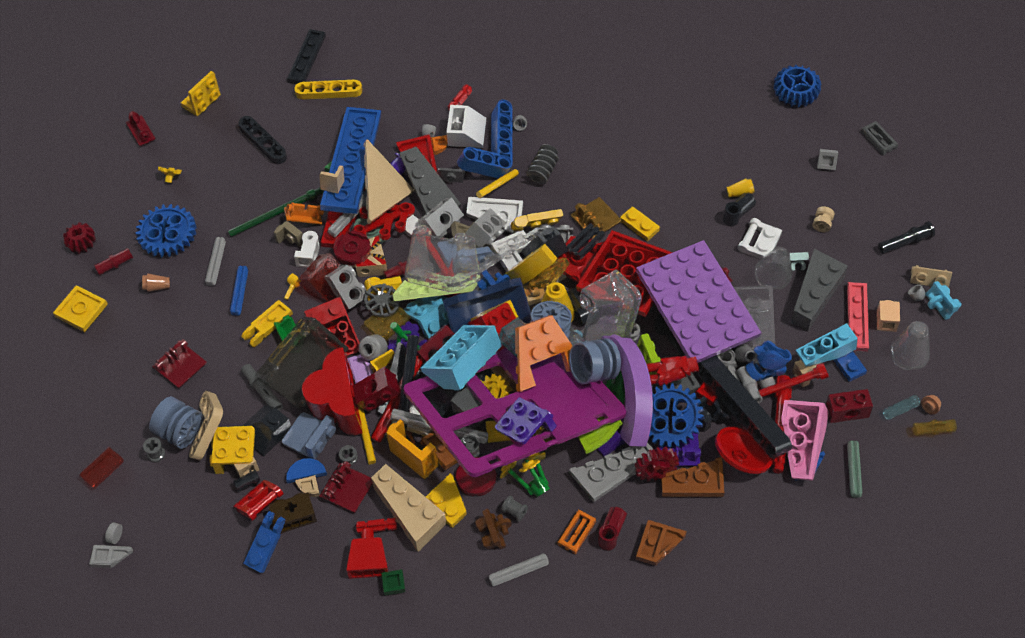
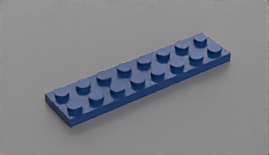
(356, 128)

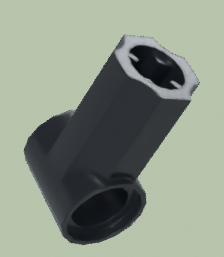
(738, 208)
(580, 313)

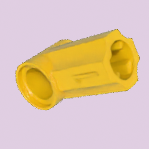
(394, 281)

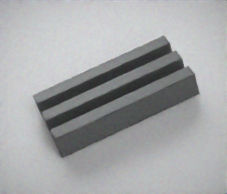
(877, 138)

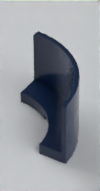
(467, 305)

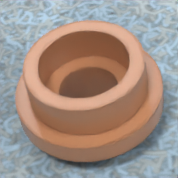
(931, 404)

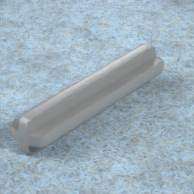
(215, 261)
(518, 569)

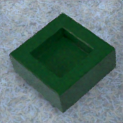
(393, 582)

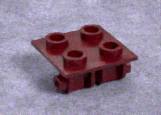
(179, 363)
(347, 487)

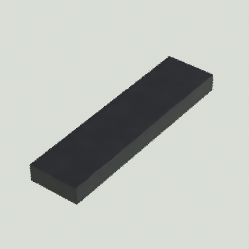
(306, 56)

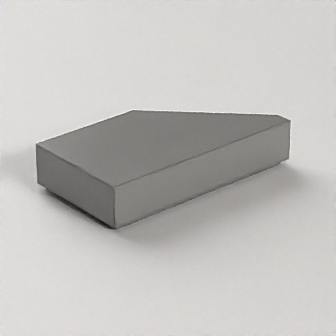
(108, 556)

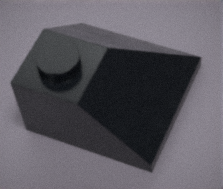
(551, 238)
(269, 428)

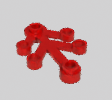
(403, 211)

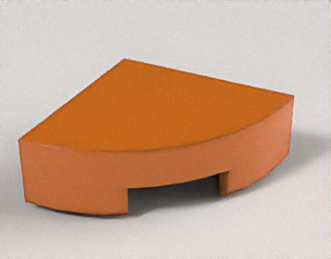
(439, 144)

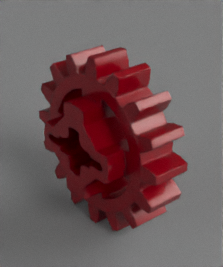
(656, 464)

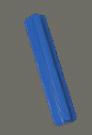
(239, 290)

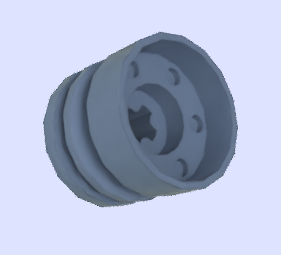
(557, 310)
(594, 361)
(176, 422)

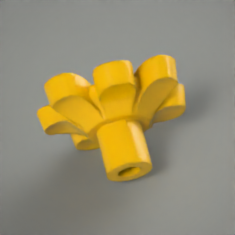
(170, 172)

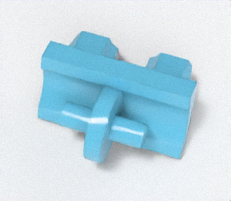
(941, 300)

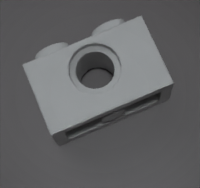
(450, 213)

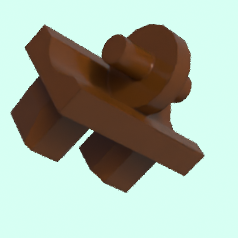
(495, 527)

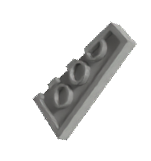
(607, 473)

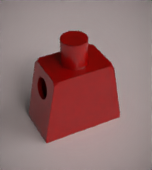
(366, 556)

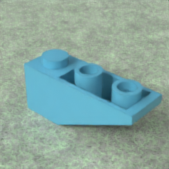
(829, 346)

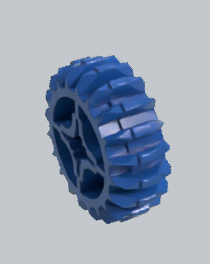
(797, 85)

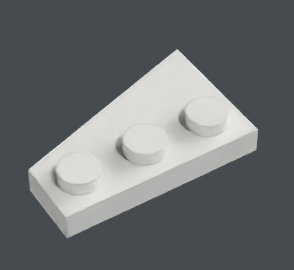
(506, 209)

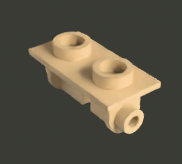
(928, 276)

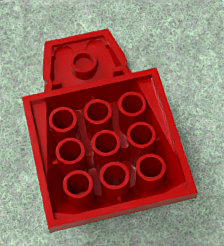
(614, 253)

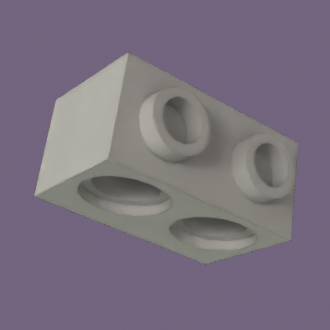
(486, 228)
(342, 289)

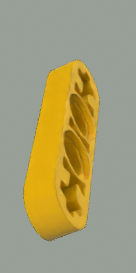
(328, 89)

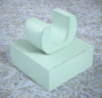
(799, 258)

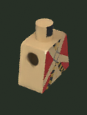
(375, 263)

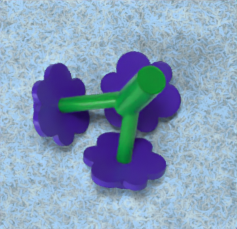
(403, 333)

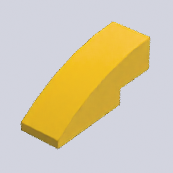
(532, 264)

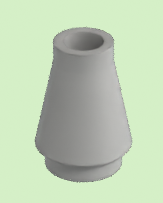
(741, 354)

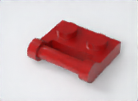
(258, 499)

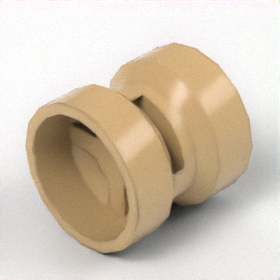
(823, 219)

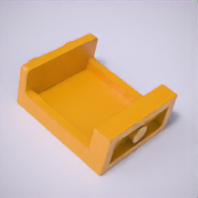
(422, 462)

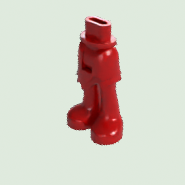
(672, 369)

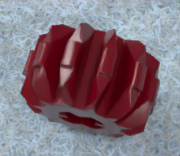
(79, 237)

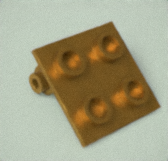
(597, 213)

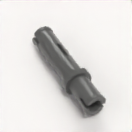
(263, 390)

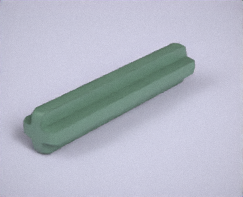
(854, 469)

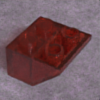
(313, 278)

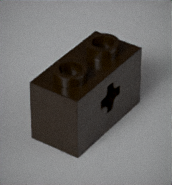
(302, 514)

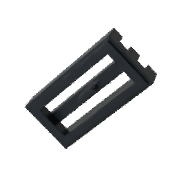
(582, 239)

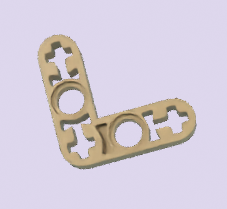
(212, 413)

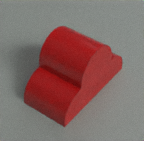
(332, 393)

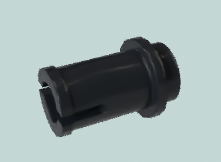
(247, 480)

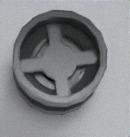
(472, 444)

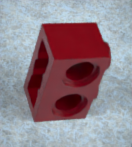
(435, 341)

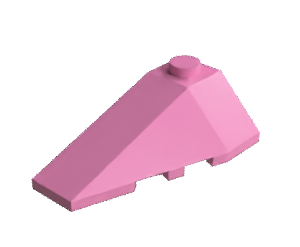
(806, 428)

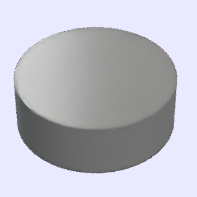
(113, 533)

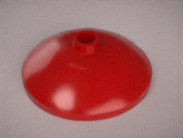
(742, 451)

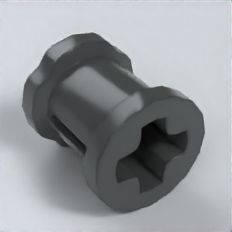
(154, 449)
(514, 508)

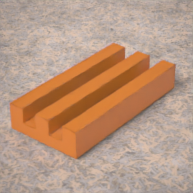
(569, 545)

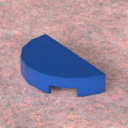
(305, 468)

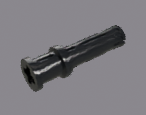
(913, 235)

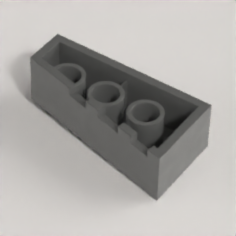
(818, 287)

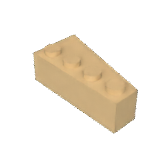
(412, 510)

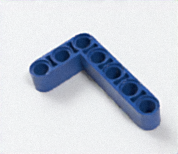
(499, 160)

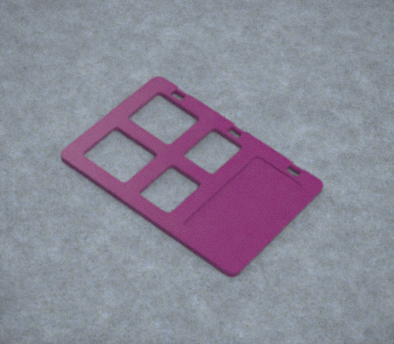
(570, 402)

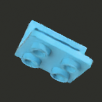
(429, 313)

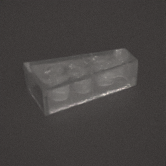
(759, 304)

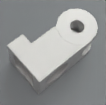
(308, 251)

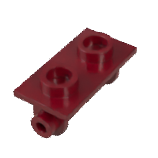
(139, 129)

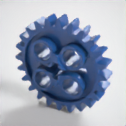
(173, 222)
(689, 416)

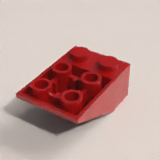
(336, 320)

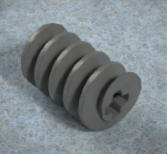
(543, 164)

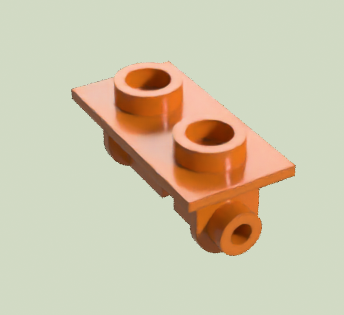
(296, 213)

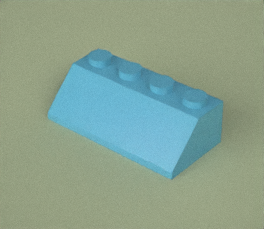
(462, 356)

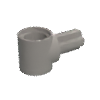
(730, 364)

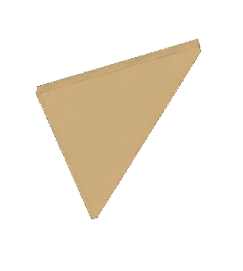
(383, 183)

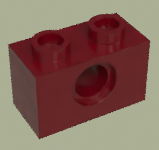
(376, 389)
(849, 406)

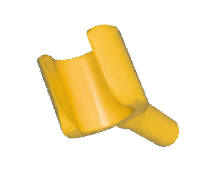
(292, 279)

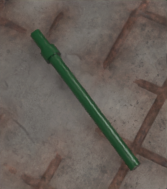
(310, 195)

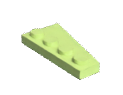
(413, 291)

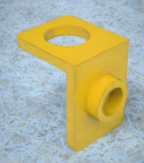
(382, 361)

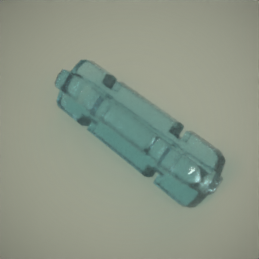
(901, 407)

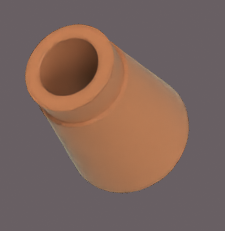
(155, 282)

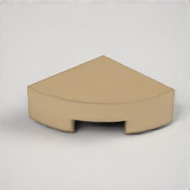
(308, 485)

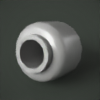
(372, 347)

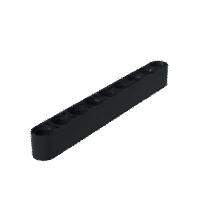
(741, 404)

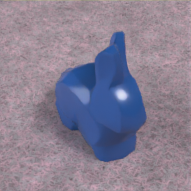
(772, 359)

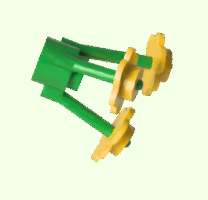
(539, 484)

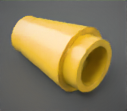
(740, 188)

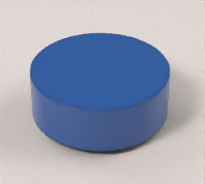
(754, 371)

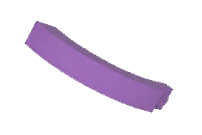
(637, 392)

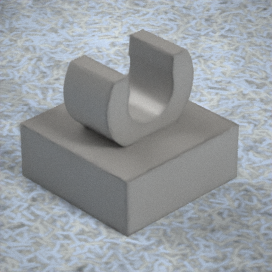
(827, 159)

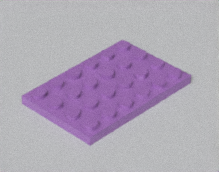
(698, 302)

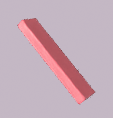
(858, 313)

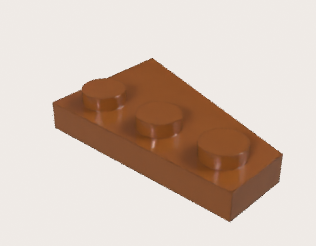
(697, 481)

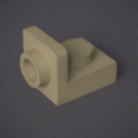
(288, 232)

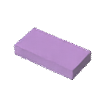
(360, 368)

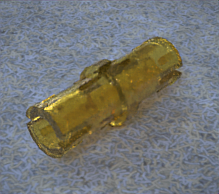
(934, 427)

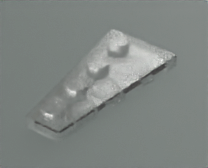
(507, 249)

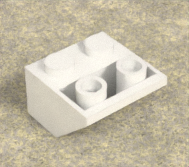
(465, 127)

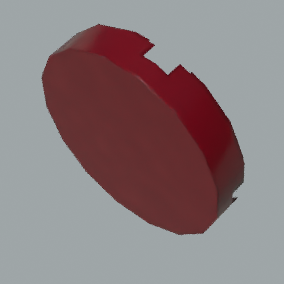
(352, 248)
(475, 485)

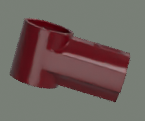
(612, 528)

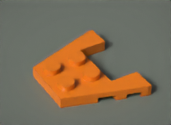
(536, 343)

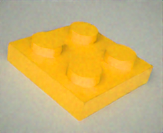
(80, 308)

